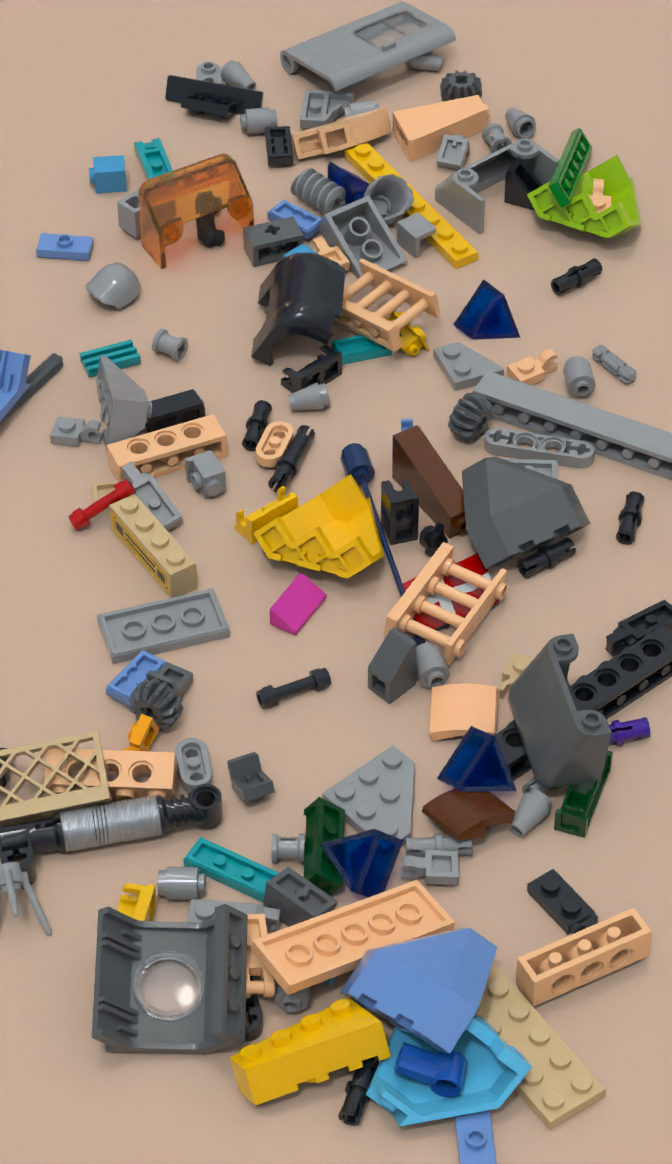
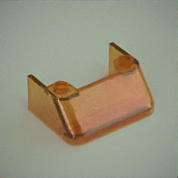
(187, 195)

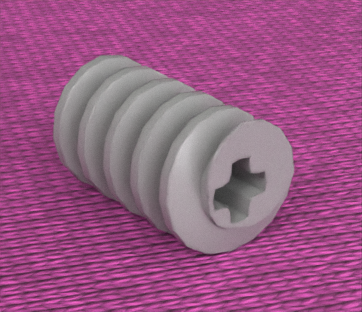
(318, 191)

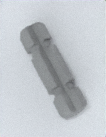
(614, 364)

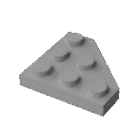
(378, 795)

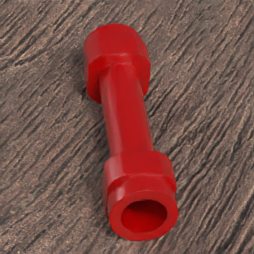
(81, 518)

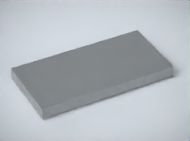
(163, 625)

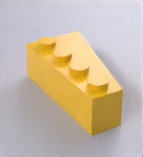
(309, 1051)

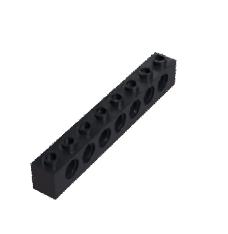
(605, 689)

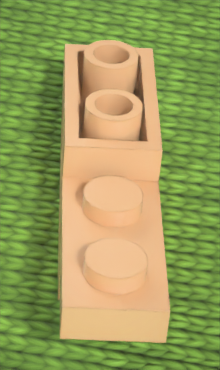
(341, 134)

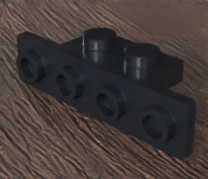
(211, 97)

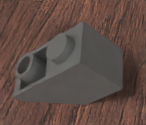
(393, 666)

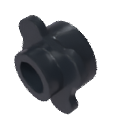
(432, 538)

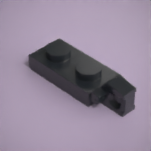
(638, 625)
(561, 902)

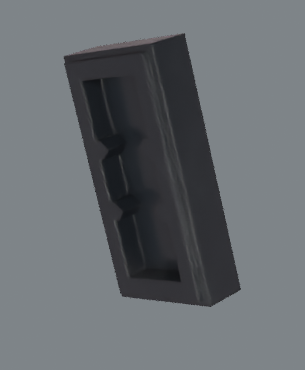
(279, 145)

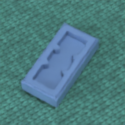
(306, 221)
(65, 246)
(134, 673)
(475, 1138)

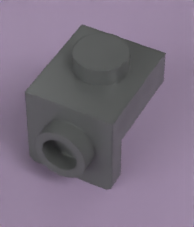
(175, 677)
(248, 778)

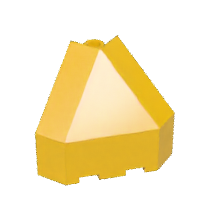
(326, 533)

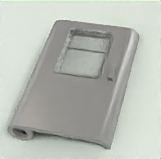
(369, 45)

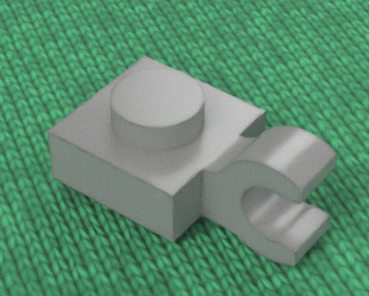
(73, 431)
(436, 866)

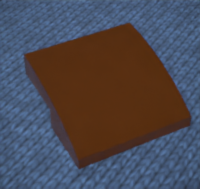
(467, 813)

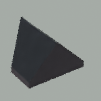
(519, 183)

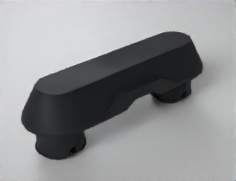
(207, 230)

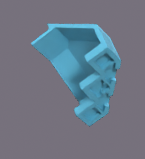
(489, 1077)

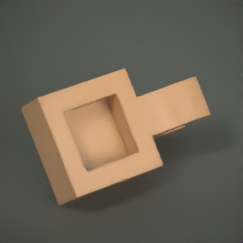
(599, 201)
(333, 253)
(533, 371)

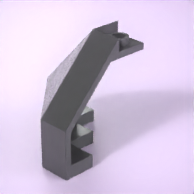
(516, 509)

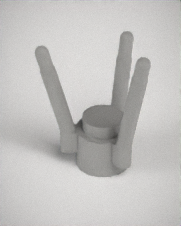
(10, 883)

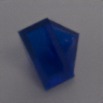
(353, 184)
(487, 315)
(477, 765)
(364, 860)

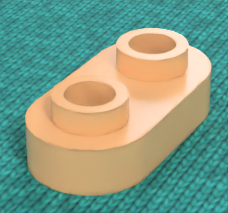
(274, 443)

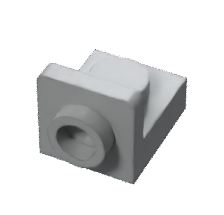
(453, 151)

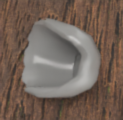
(390, 197)
(114, 285)

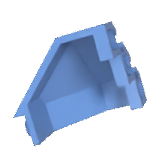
(425, 984)

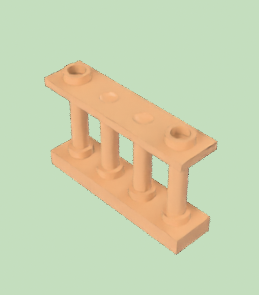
(372, 324)
(429, 582)

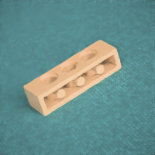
(167, 448)
(128, 764)
(583, 957)

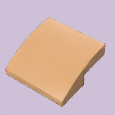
(461, 706)

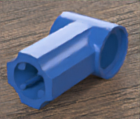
(440, 1070)

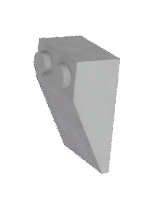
(362, 235)

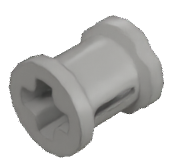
(497, 137)
(170, 345)
(288, 847)

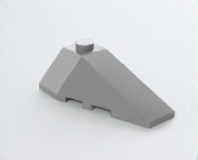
(122, 403)

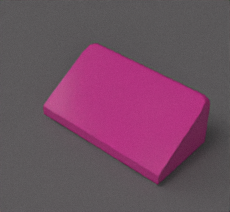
(296, 605)

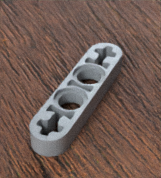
(539, 445)

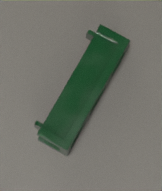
(580, 803)
(323, 824)

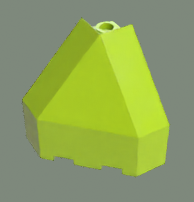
(581, 213)

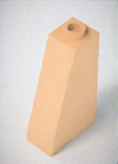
(423, 127)

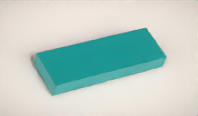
(229, 868)

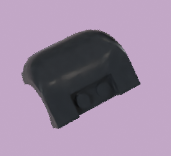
(299, 299)

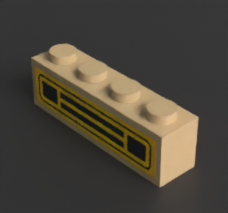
(153, 546)

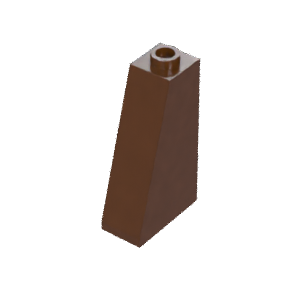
(429, 477)

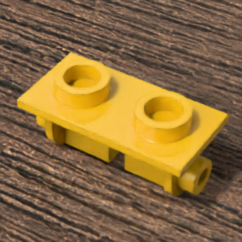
(411, 338)

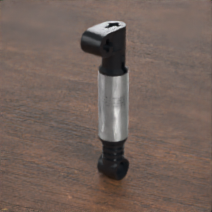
(109, 825)

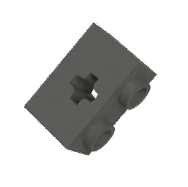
(271, 240)

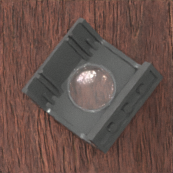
(170, 983)

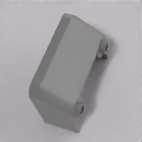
(460, 189)

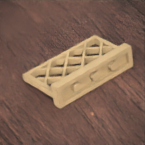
(45, 807)

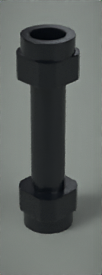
(269, 696)

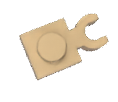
(512, 670)

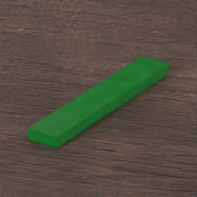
(570, 167)

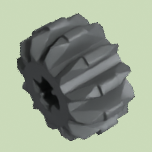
(460, 86)
(470, 416)
(156, 701)

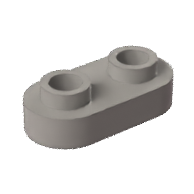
(209, 72)
(193, 763)

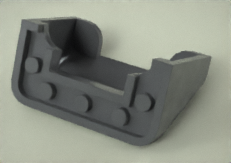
(558, 739)

